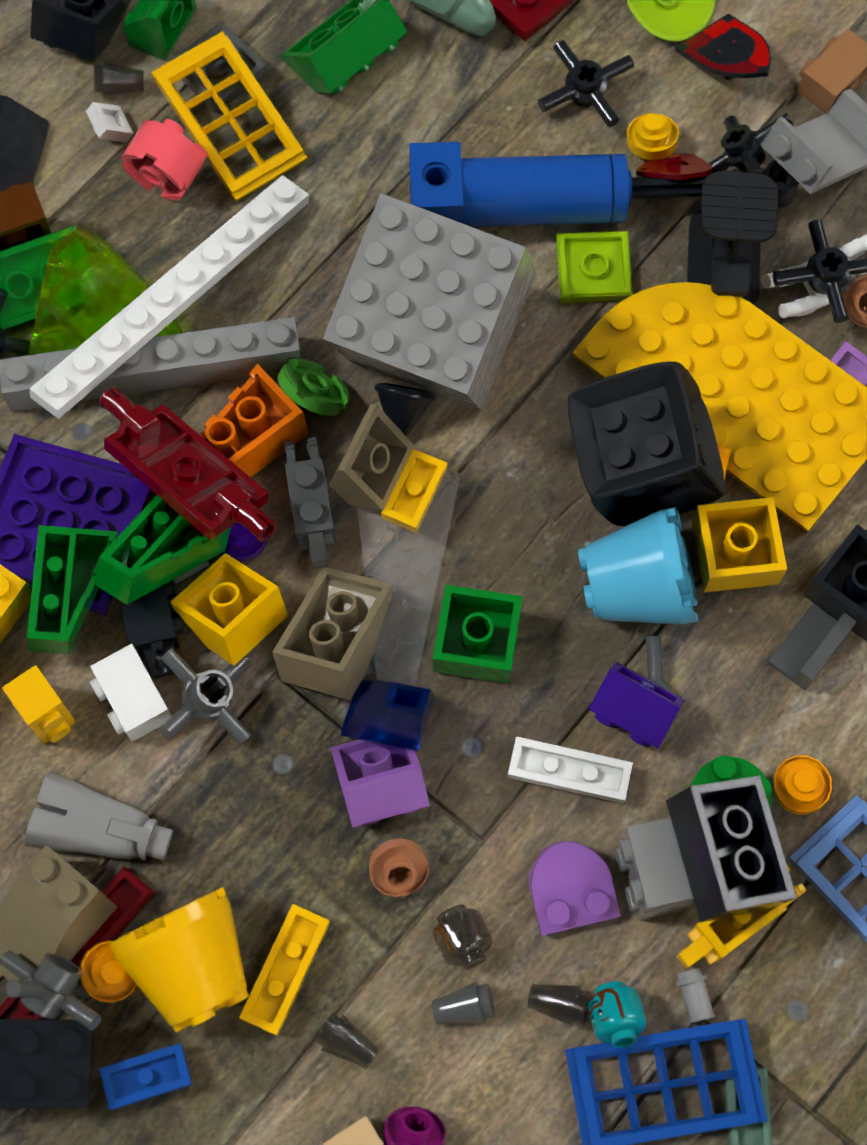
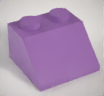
(378, 781)

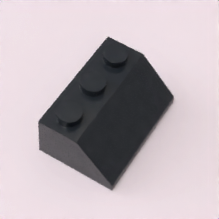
(21, 142)

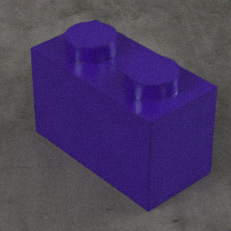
(636, 706)

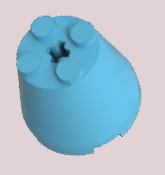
(641, 573)

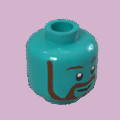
(616, 1014)

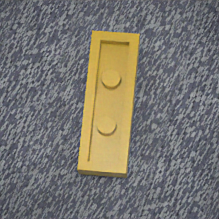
(284, 970)

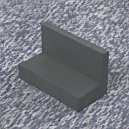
(810, 645)

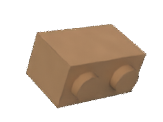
(834, 71)

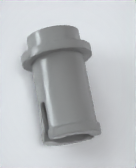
(695, 995)

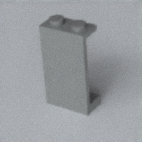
(824, 147)

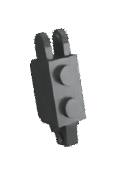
(310, 502)

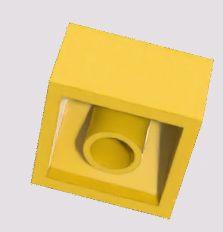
(231, 608)

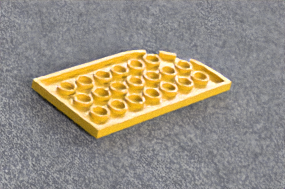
(770, 396)

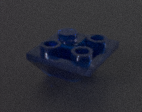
(389, 714)

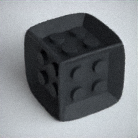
(645, 443)

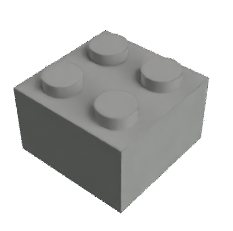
(654, 870)

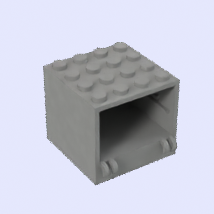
(431, 301)

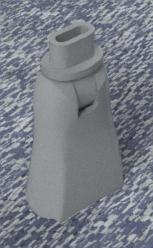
(93, 824)

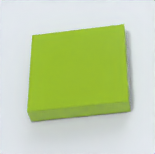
(593, 266)

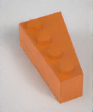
(256, 424)

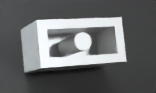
(130, 693)

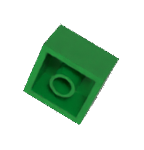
(477, 634)

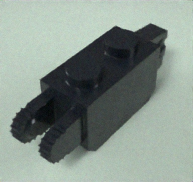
(154, 627)

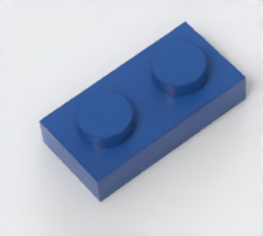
(145, 1076)

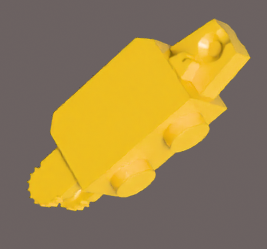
(722, 936)

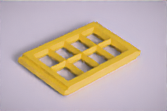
(193, 61)

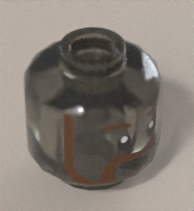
(462, 936)

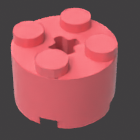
(163, 158)

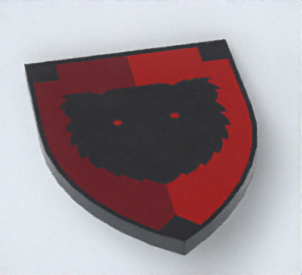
(728, 49)

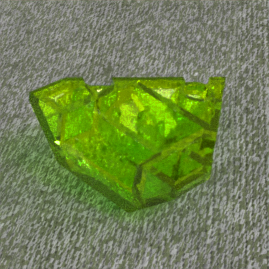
(83, 291)

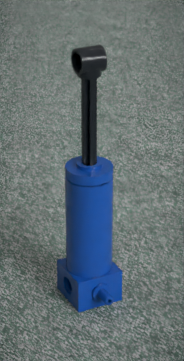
(543, 187)

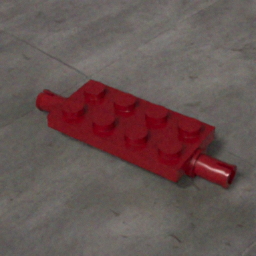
(185, 469)

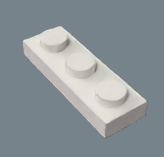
(570, 770)

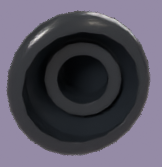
(403, 404)

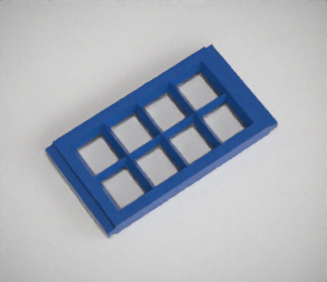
(743, 1072)

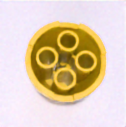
(187, 960)

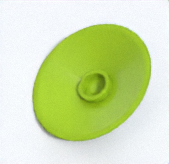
(672, 18)

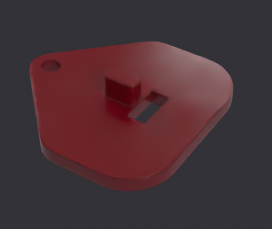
(675, 167)

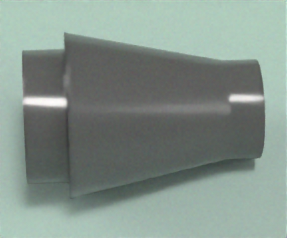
(465, 1005)

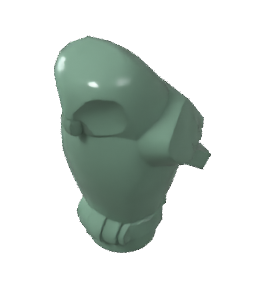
(469, 15)

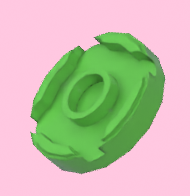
(311, 388)

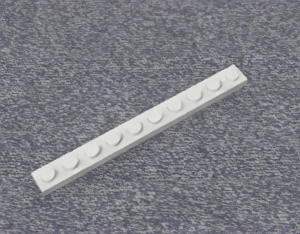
(167, 298)

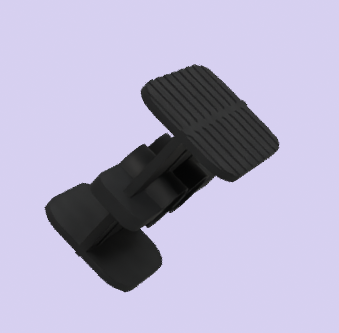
(728, 231)

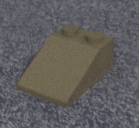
(333, 633)
(50, 911)

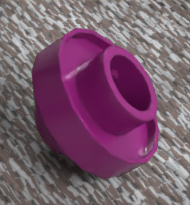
(413, 1127)

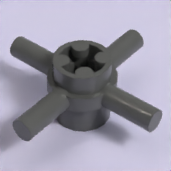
(195, 703)
(50, 988)

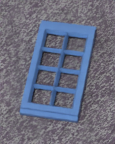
(819, 846)

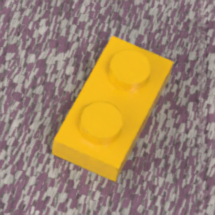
(414, 490)

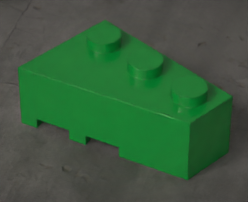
(154, 552)
(63, 585)

